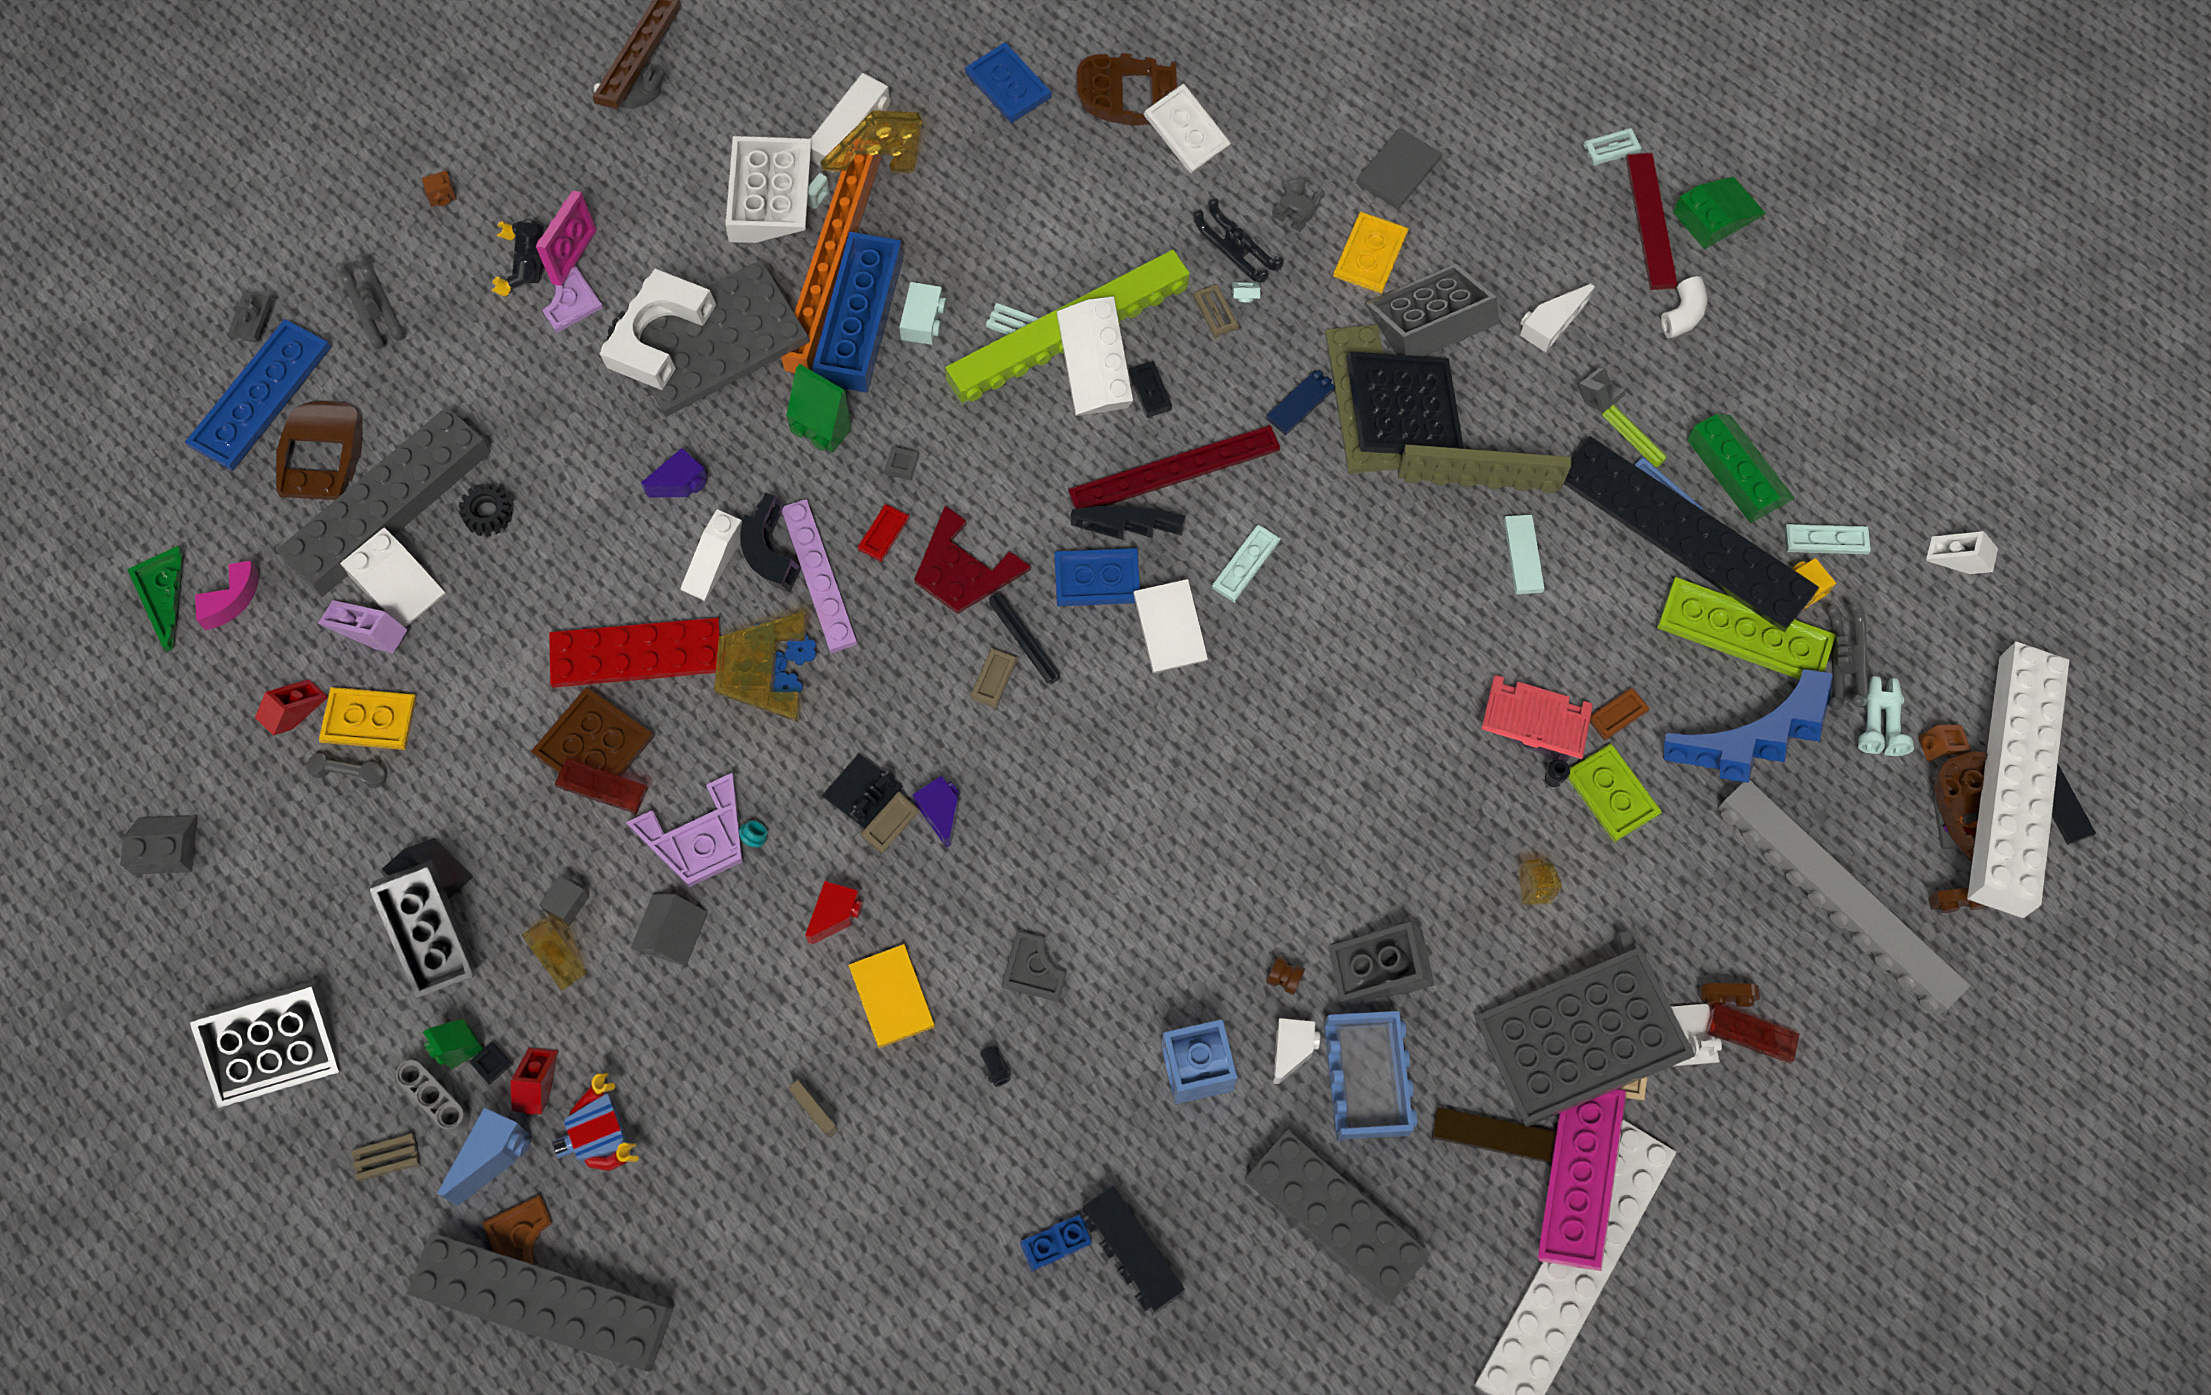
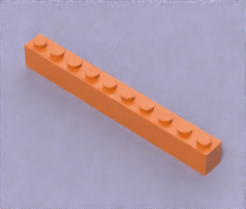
(842, 217)

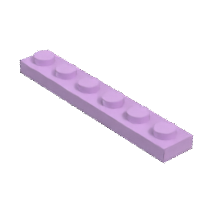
(818, 576)

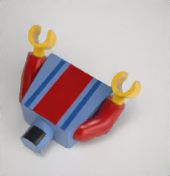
(596, 1130)

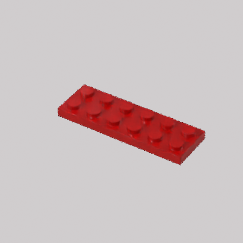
(633, 652)

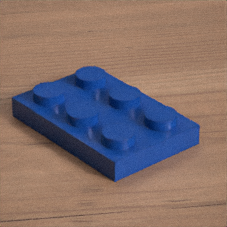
(1008, 82)
(1096, 577)

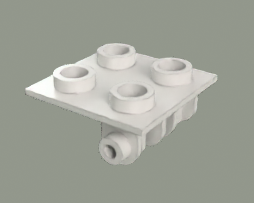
(1694, 1022)

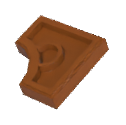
(517, 1229)

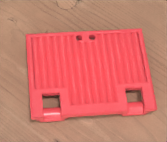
(1537, 717)

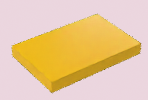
(1370, 252)
(367, 718)
(891, 996)

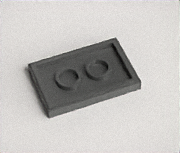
(1399, 168)

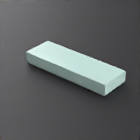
(1827, 539)
(1523, 554)
(1246, 563)

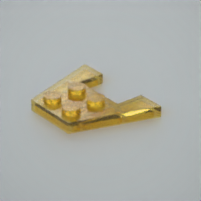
(880, 134)
(748, 665)

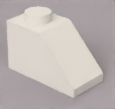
(1964, 552)
(1293, 1046)

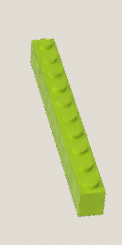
(1042, 338)

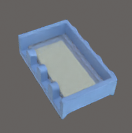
(1369, 1075)

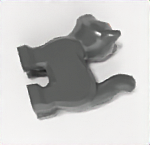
(1296, 205)

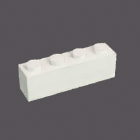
(857, 103)

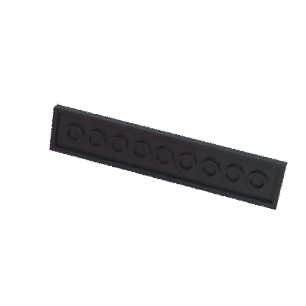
(1689, 534)

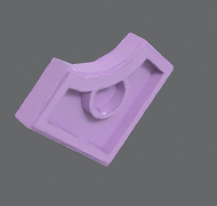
(571, 302)

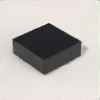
(491, 1063)

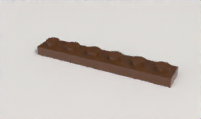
(636, 53)

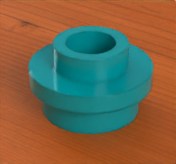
(753, 834)

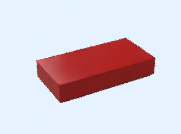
(883, 532)

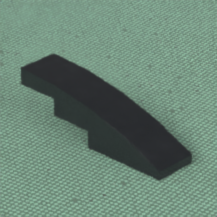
(1117, 520)

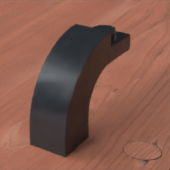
(757, 545)

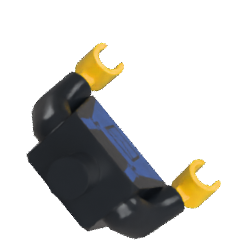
(526, 257)

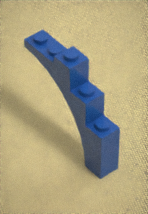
(1767, 738)

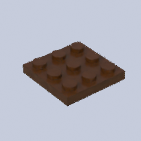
(593, 735)

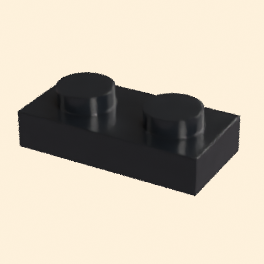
(1150, 389)

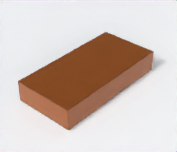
(1618, 714)

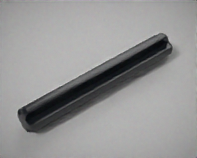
(1024, 638)

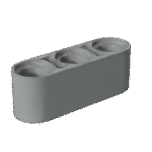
(423, 1087)

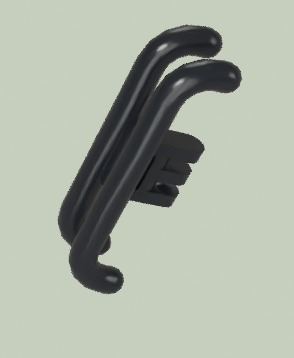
(1236, 243)

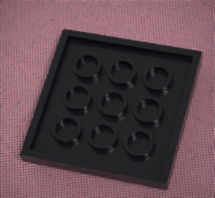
(1403, 402)

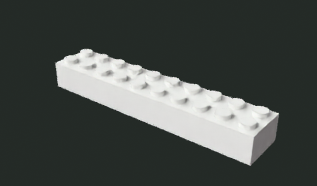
(2019, 781)

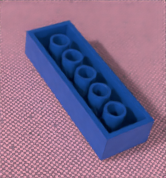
(858, 311)

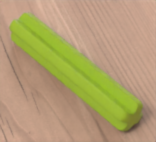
(1634, 436)

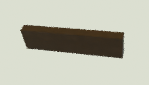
(1494, 1135)

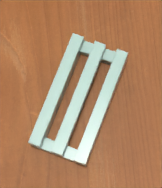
(1595, 153)
(1007, 320)

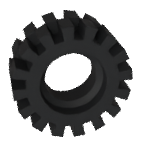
(491, 523)

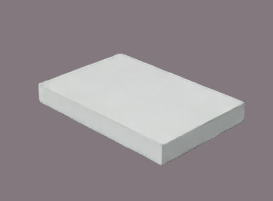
(1187, 128)
(1170, 626)

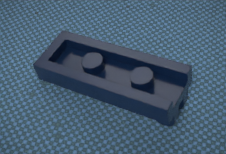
(1301, 402)

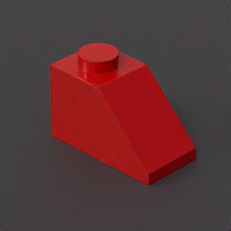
(288, 706)
(833, 911)
(533, 1081)

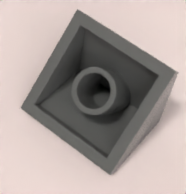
(669, 928)

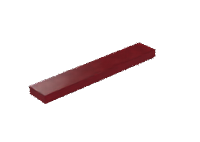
(1651, 221)

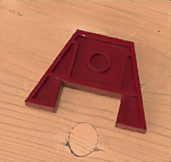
(955, 575)

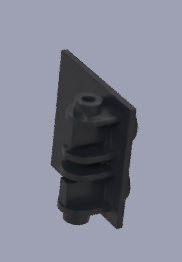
(862, 790)

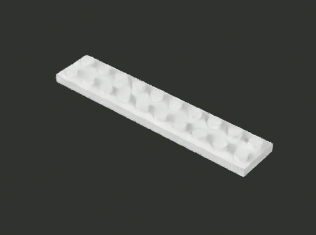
(1564, 1295)

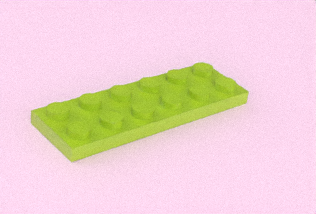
(1738, 631)

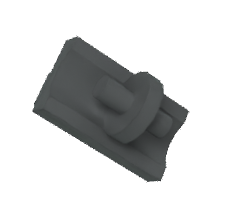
(249, 316)

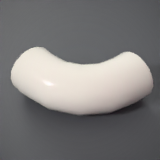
(1690, 310)

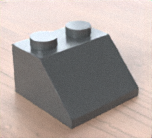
(159, 845)

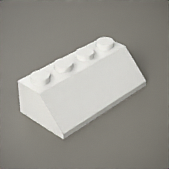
(1094, 356)

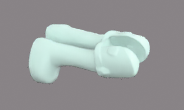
(1872, 740)

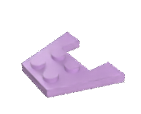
(700, 846)

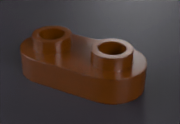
(1719, 993)

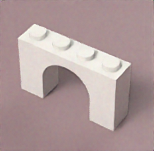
(659, 297)

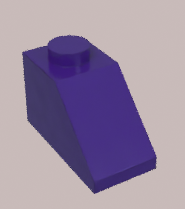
(675, 477)
(939, 807)

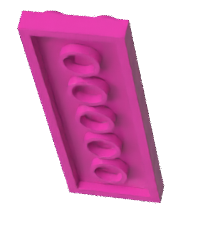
(1582, 1183)

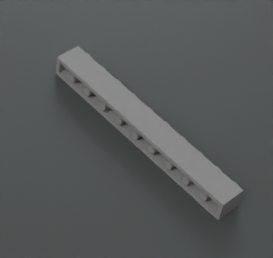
(1844, 898)

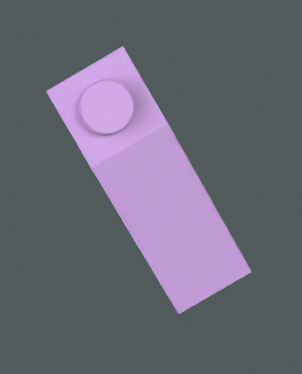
(364, 625)

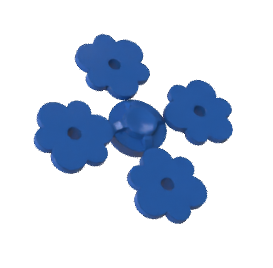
(783, 680)

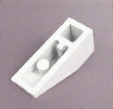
(1553, 317)
(712, 554)

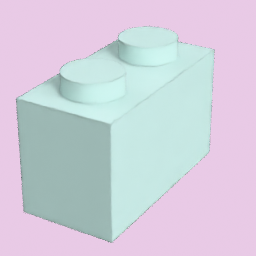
(921, 313)

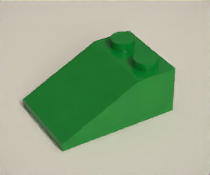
(1716, 210)
(818, 410)

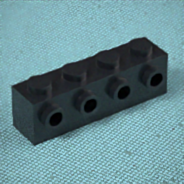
(1133, 1250)

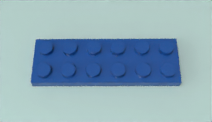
(258, 394)

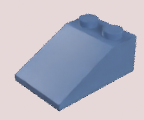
(485, 1154)

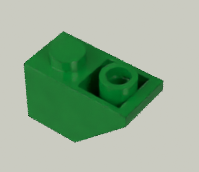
(452, 1043)

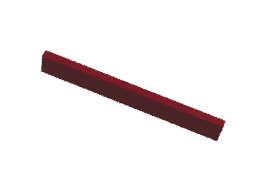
(1175, 469)

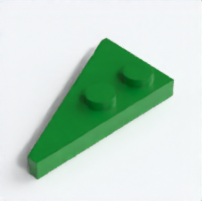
(158, 588)

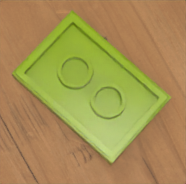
(1613, 793)

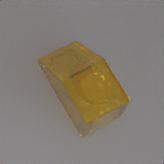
(1538, 882)
(553, 954)

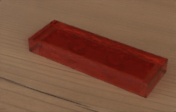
(601, 786)
(1752, 1033)

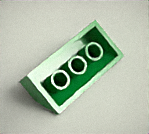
(1739, 466)

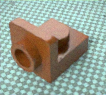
(438, 189)
(1944, 741)

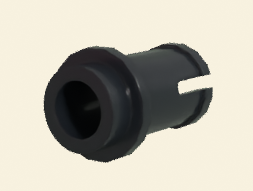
(1556, 773)
(996, 1068)

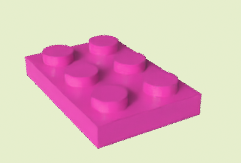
(566, 238)

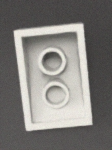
(392, 578)

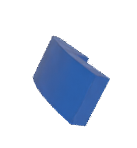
(1055, 1243)

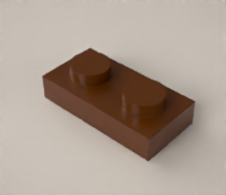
(1951, 900)

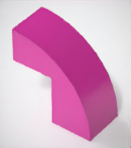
(223, 606)

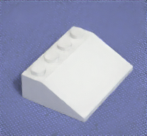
(767, 188)

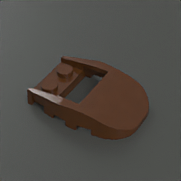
(1101, 85)
(319, 423)
(1959, 794)

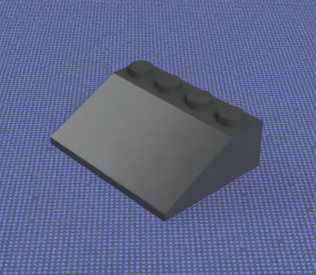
(1434, 312)
(266, 1043)

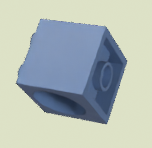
(1198, 1061)

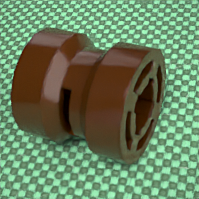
(1285, 975)

